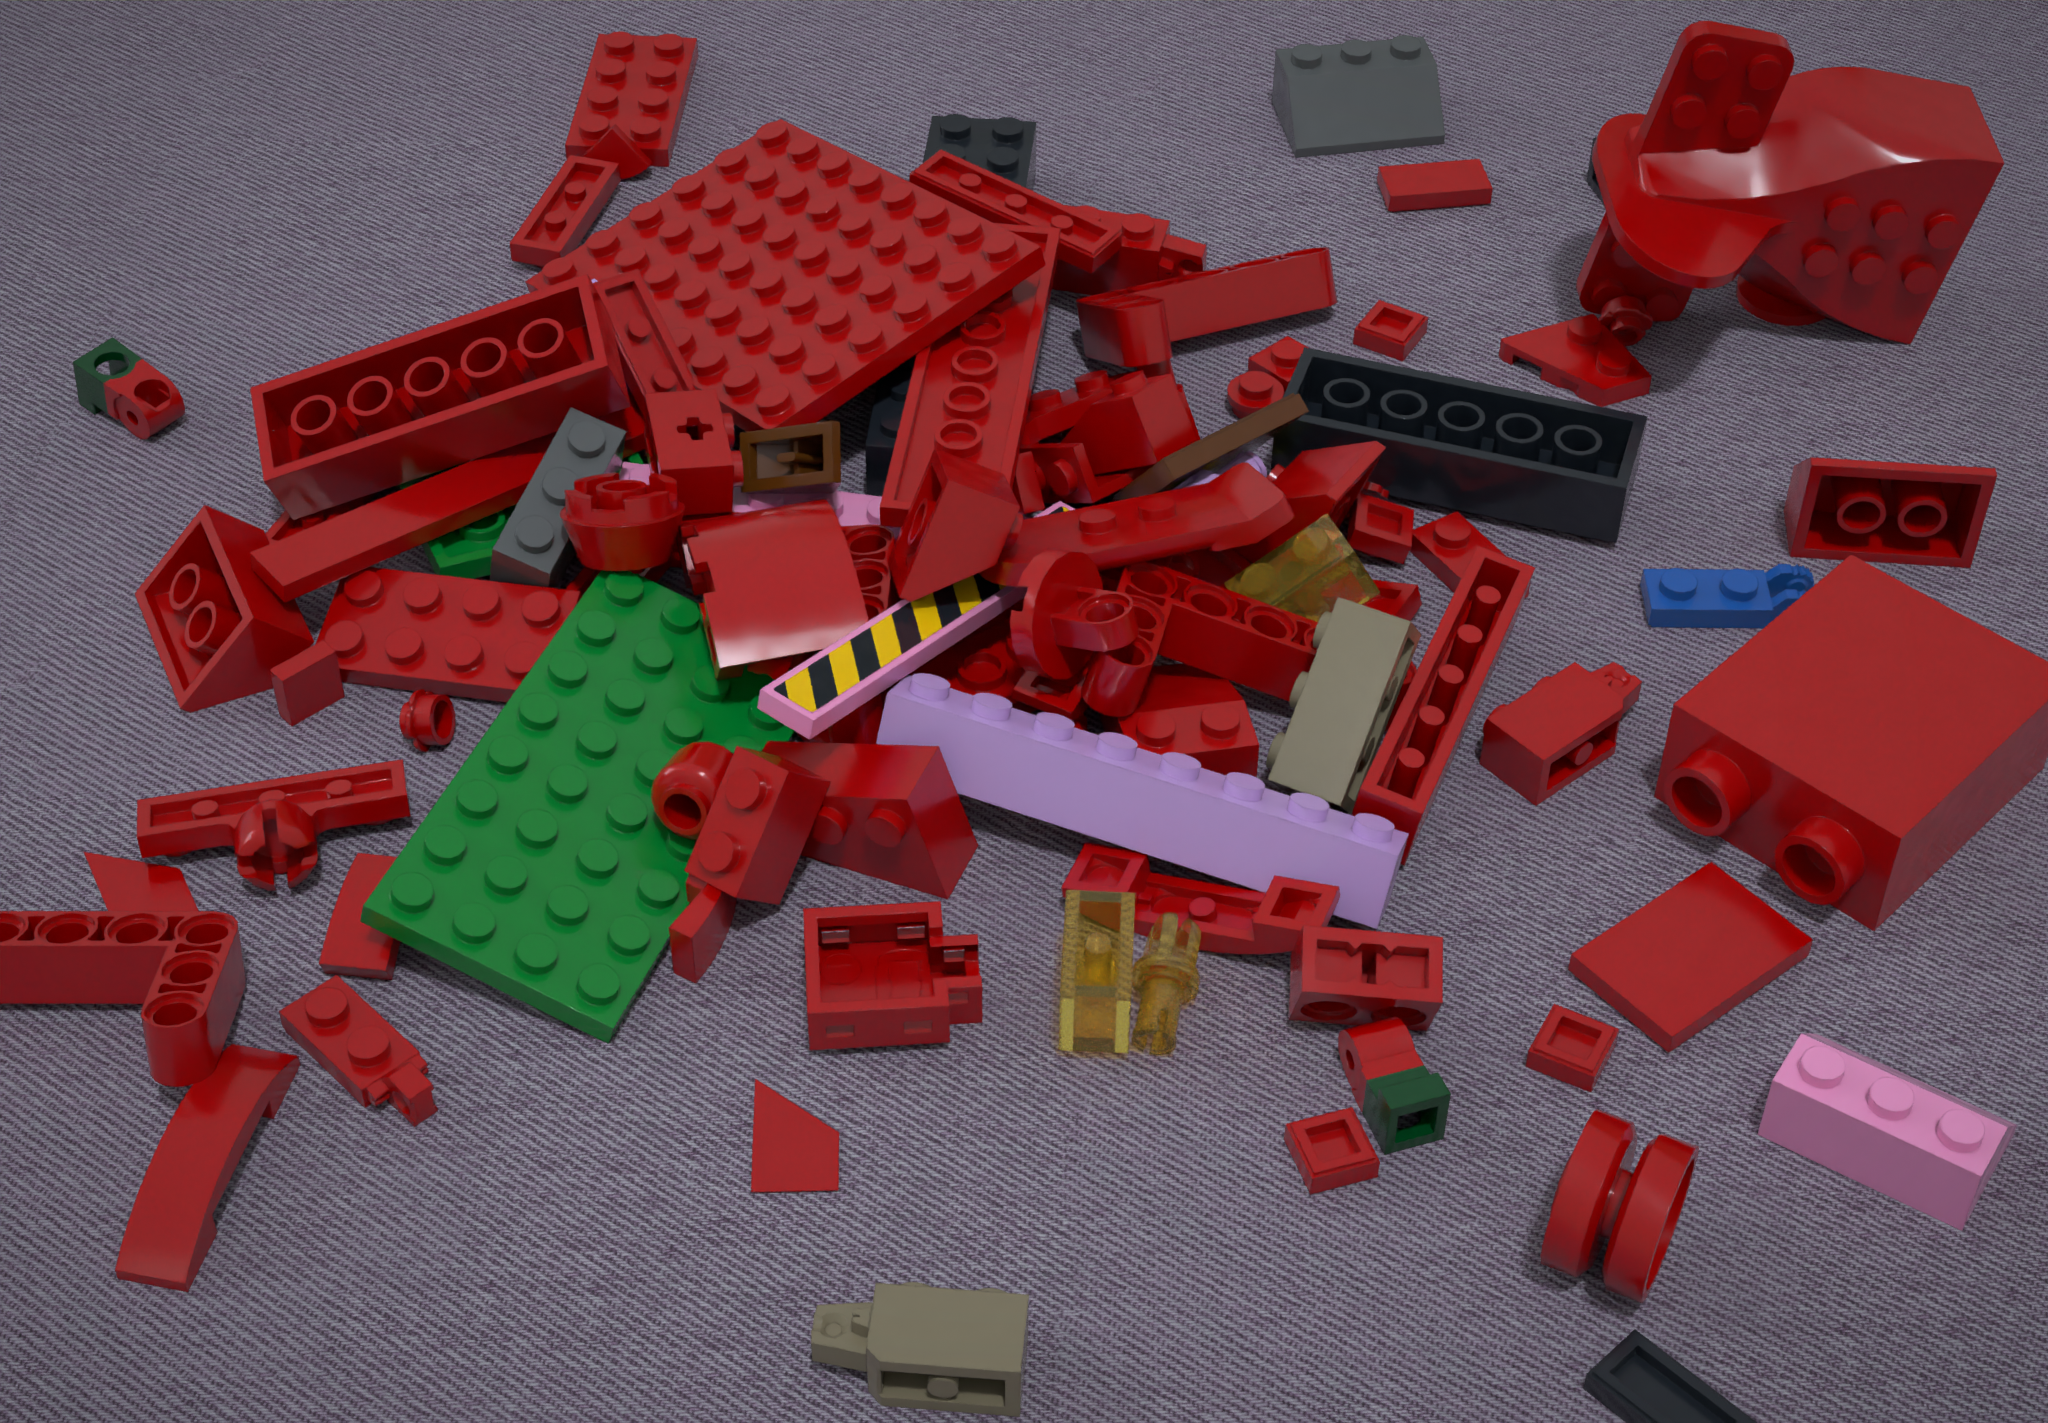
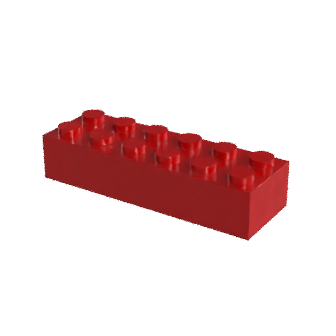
(437, 397)

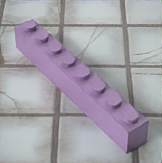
(1144, 798)

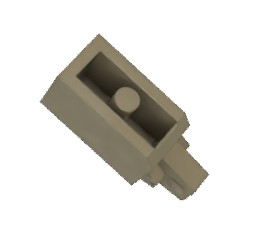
(931, 1346)

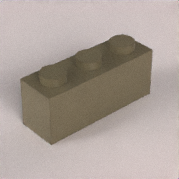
(1342, 703)

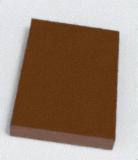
(1217, 448)

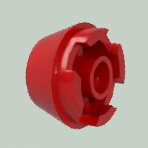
(623, 521)

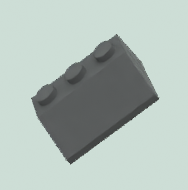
(1358, 96)

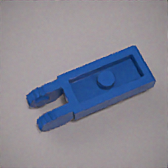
(1721, 596)

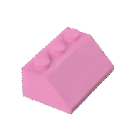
(1884, 1128)

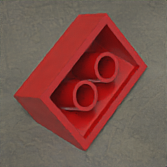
(1887, 511)
(215, 616)

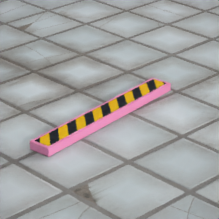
(884, 651)

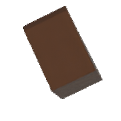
(792, 459)

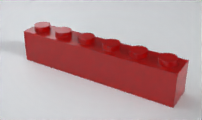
(1444, 693)

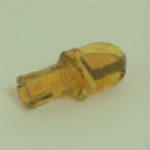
(1165, 981)

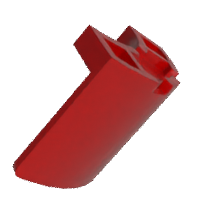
(771, 583)

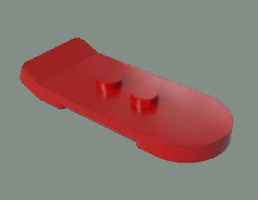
(1215, 516)

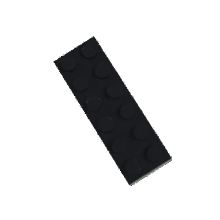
(1471, 443)

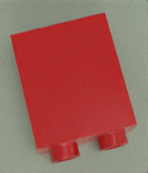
(1857, 741)

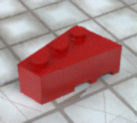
(886, 813)

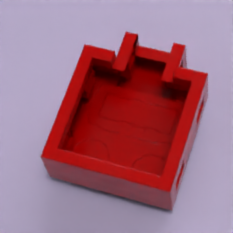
(887, 981)

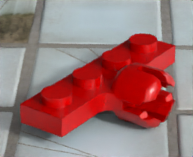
(274, 819)

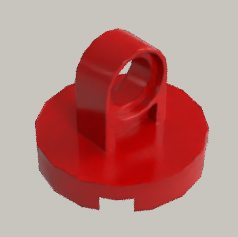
(1068, 615)

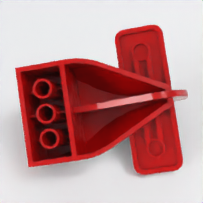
(1805, 184)

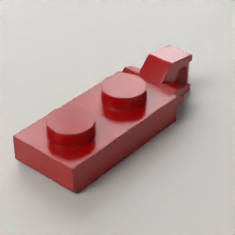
(360, 1049)

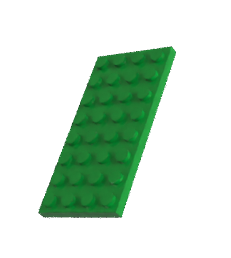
(547, 840)

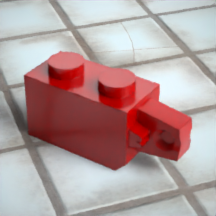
(1145, 255)
(1558, 729)

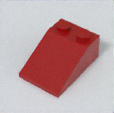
(1193, 716)

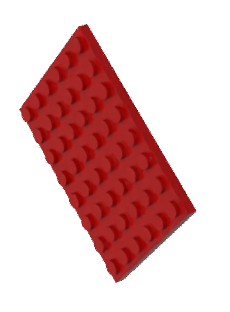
(801, 272)

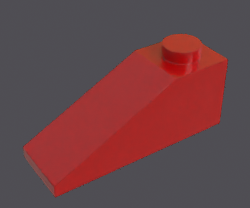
(1133, 424)

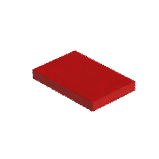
(1689, 956)

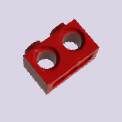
(1365, 977)

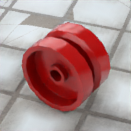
(1606, 1200)

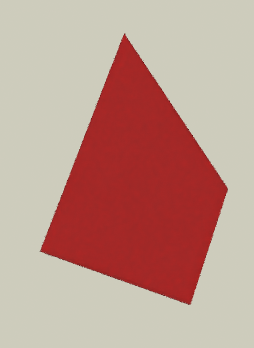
(139, 885)
(791, 1147)

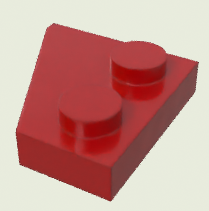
(1581, 358)

